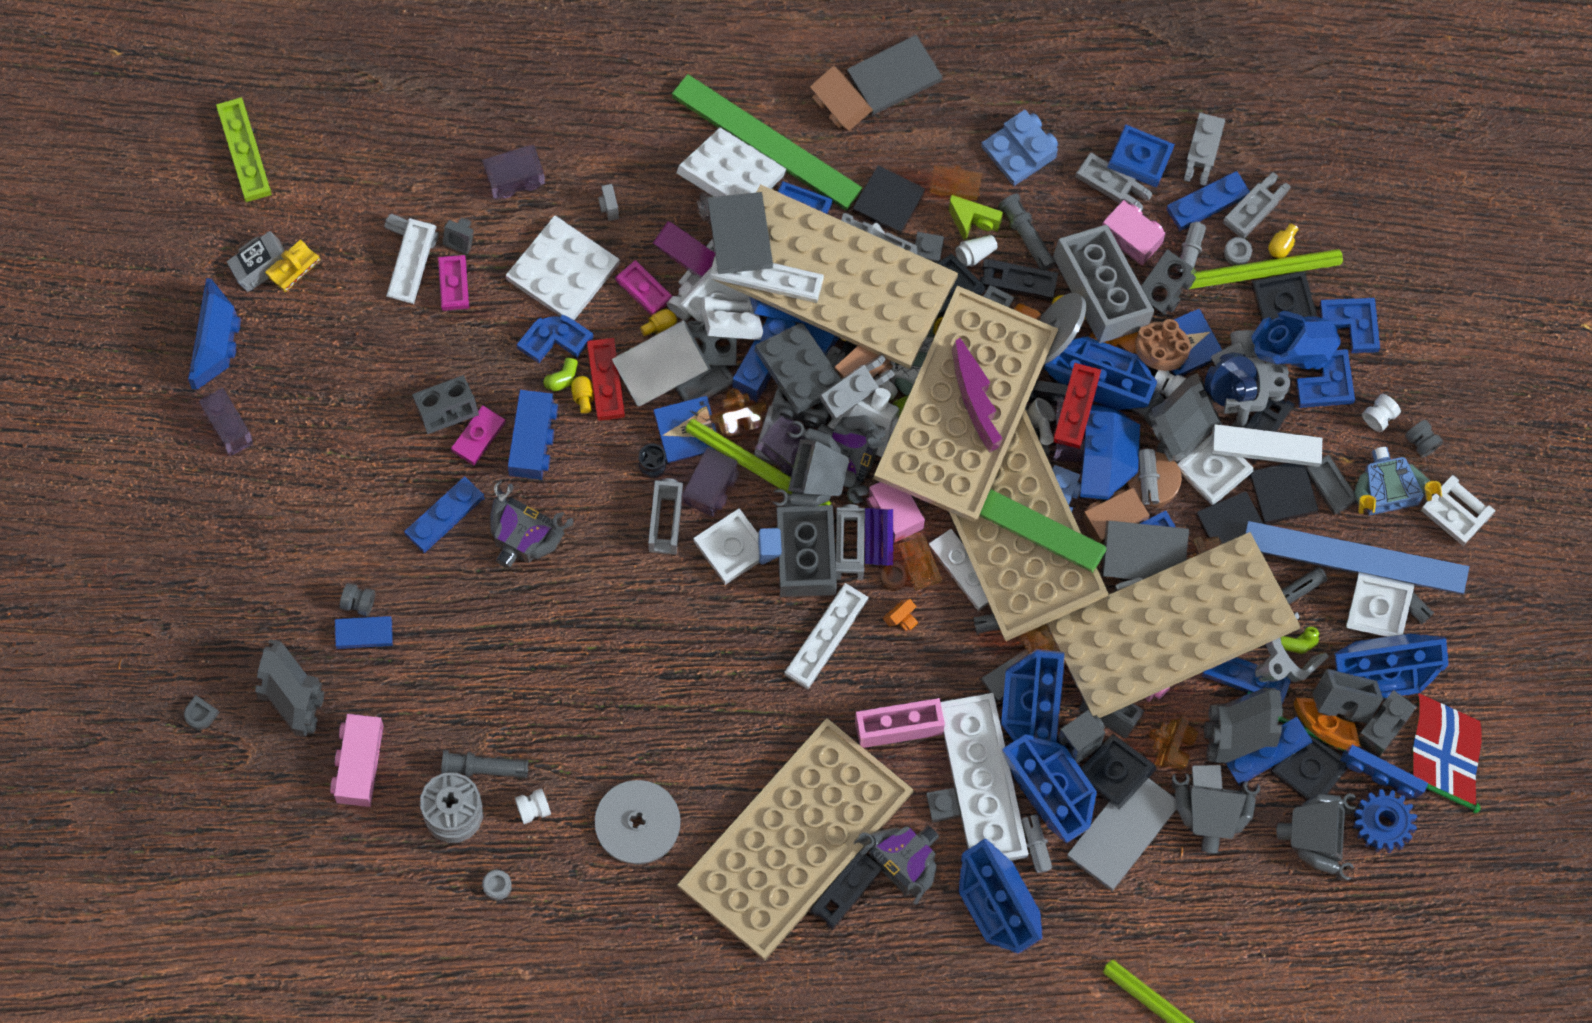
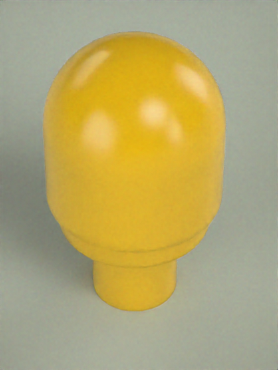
(1282, 242)
(659, 322)
(583, 393)

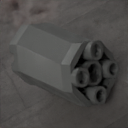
(1184, 418)
(289, 689)
(1243, 725)

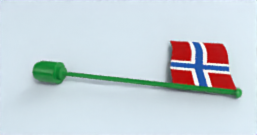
(1443, 751)

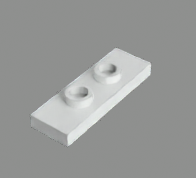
(411, 261)
(955, 560)

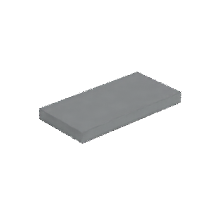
(1122, 835)

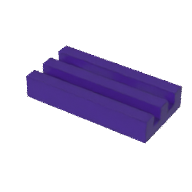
(875, 536)

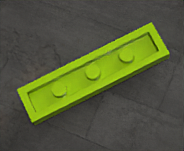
(243, 149)

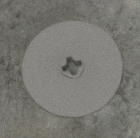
(1067, 316)
(647, 841)

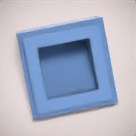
(769, 544)

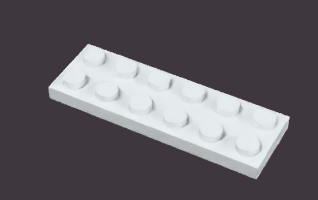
(982, 775)

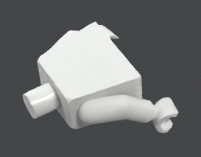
(878, 411)

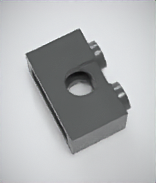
(1354, 703)
(1378, 733)

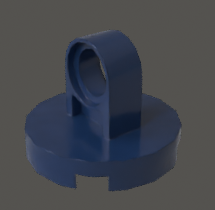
(1232, 379)

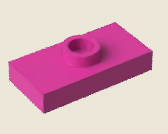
(453, 282)
(643, 288)
(478, 435)

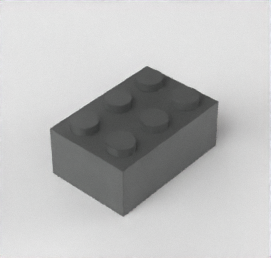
(808, 551)

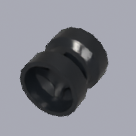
(651, 455)

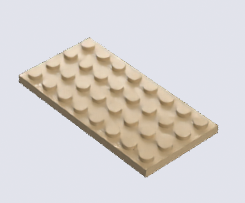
(869, 286)
(934, 443)
(1018, 577)
(1173, 625)
(794, 839)

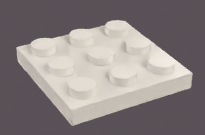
(729, 167)
(562, 269)

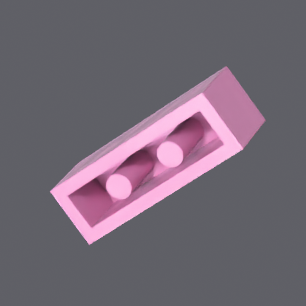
(899, 723)
(357, 760)

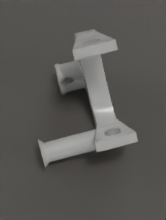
(1271, 385)
(1280, 664)

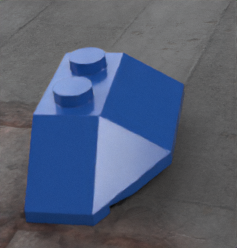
(214, 336)
(1123, 377)
(1109, 452)
(1396, 662)
(1034, 695)
(1052, 784)
(998, 898)

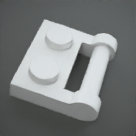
(730, 324)
(1454, 517)

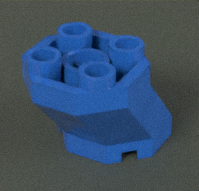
(1296, 340)

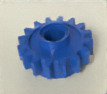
(1388, 807)

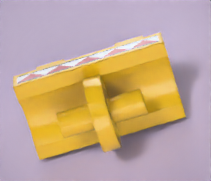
(296, 263)

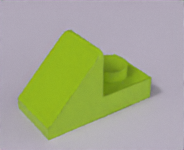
(968, 213)

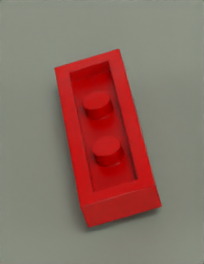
(605, 379)
(1077, 405)

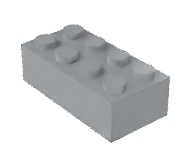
(1103, 277)

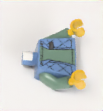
(1392, 485)

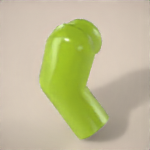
(562, 378)
(1302, 643)

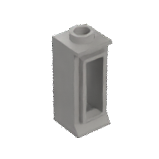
(665, 490)
(850, 513)

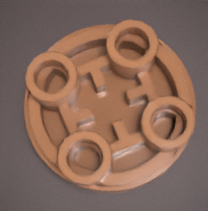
(1163, 345)
(1168, 483)

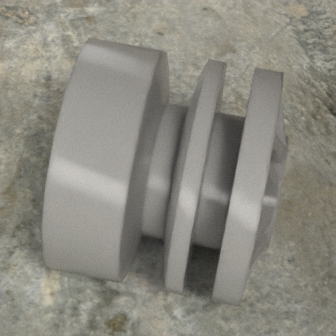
(462, 818)

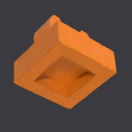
(901, 615)

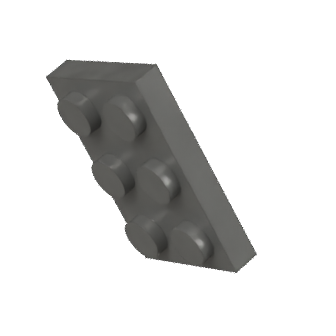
(797, 366)

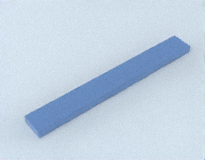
(1359, 558)

